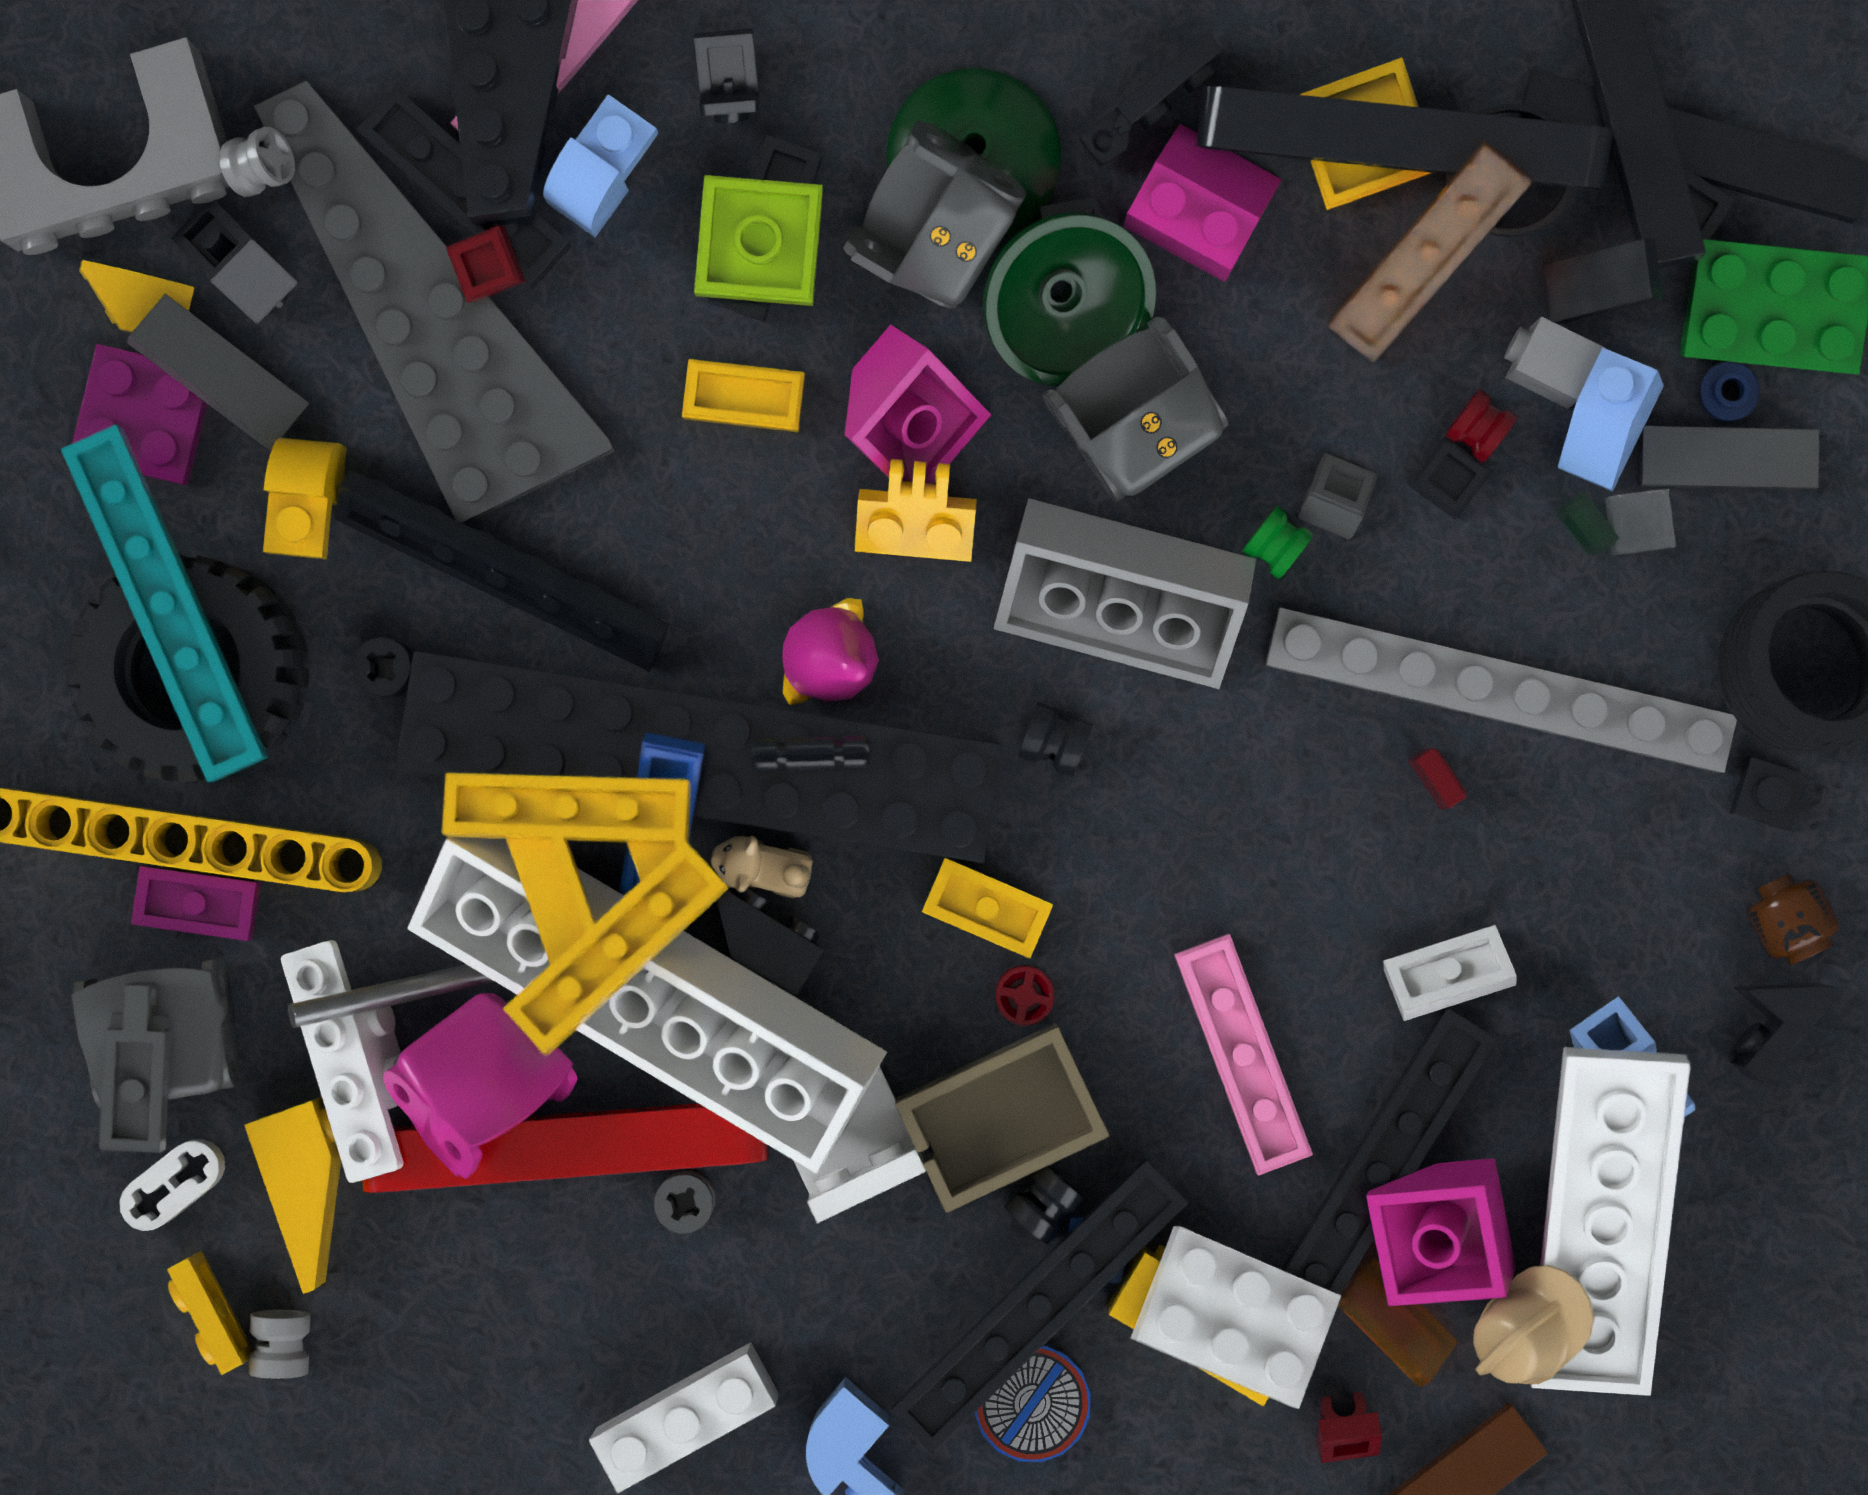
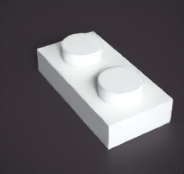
(1449, 972)

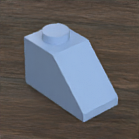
(1609, 418)

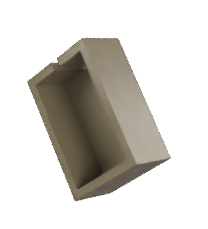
(1001, 1117)

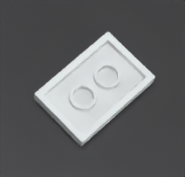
(1236, 1317)

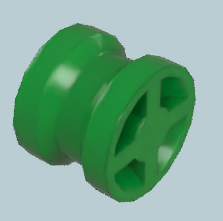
(1278, 542)

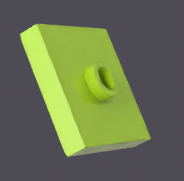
(758, 240)

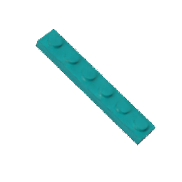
(164, 603)

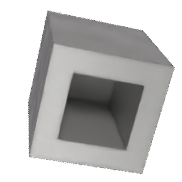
(1551, 361)

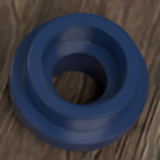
(1713, 400)

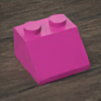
(1201, 203)
(1443, 1234)

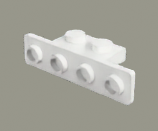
(349, 1064)

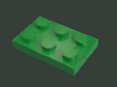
(1777, 307)

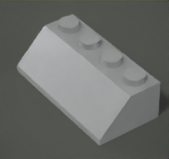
(1125, 593)

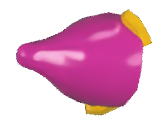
(829, 654)

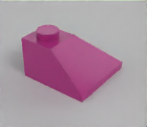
(909, 407)

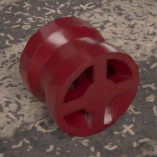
(1481, 425)
(1031, 1006)

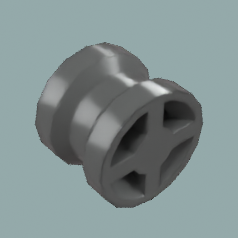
(690, 1192)

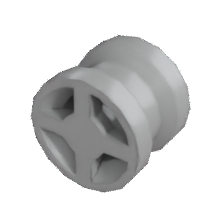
(257, 161)

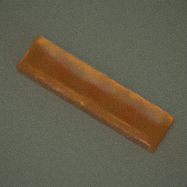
(1429, 251)

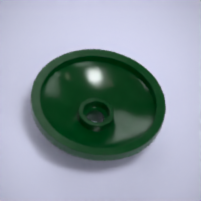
(1000, 113)
(1104, 300)

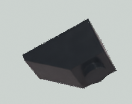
(235, 261)

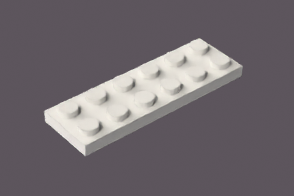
(1615, 1205)

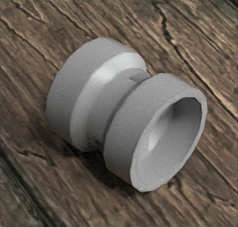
(279, 1344)

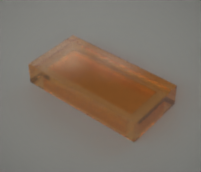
(1402, 1332)

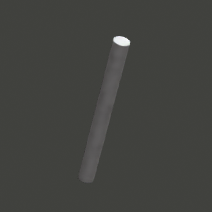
(384, 995)

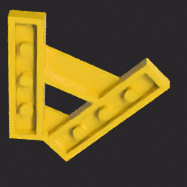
(584, 955)

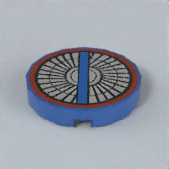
(1038, 1408)

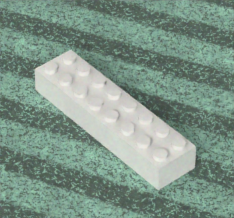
(681, 1018)

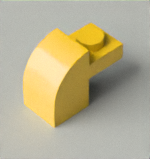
(301, 488)

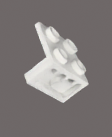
(867, 1158)

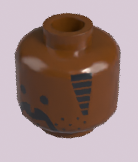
(1793, 919)

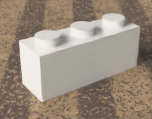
(684, 1417)

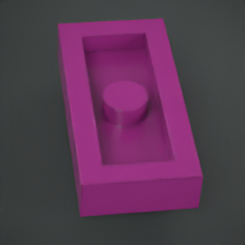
(196, 903)

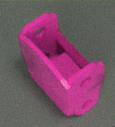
(474, 1081)

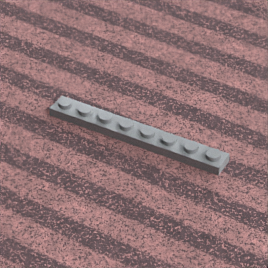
(1501, 690)

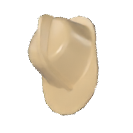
(1534, 1327)

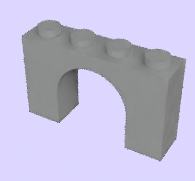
(175, 166)

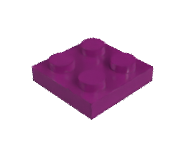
(151, 407)

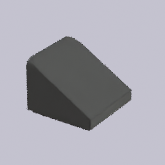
(1338, 496)

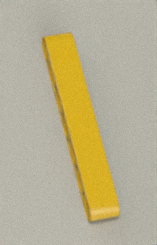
(205, 841)

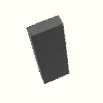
(217, 372)
(1728, 458)

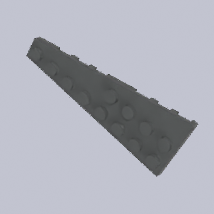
(460, 370)

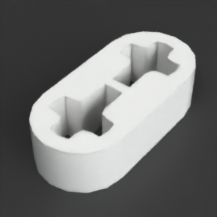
(164, 1173)

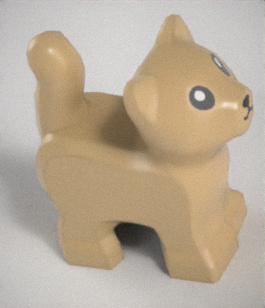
(751, 864)

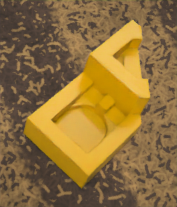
(130, 294)

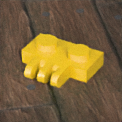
(915, 517)

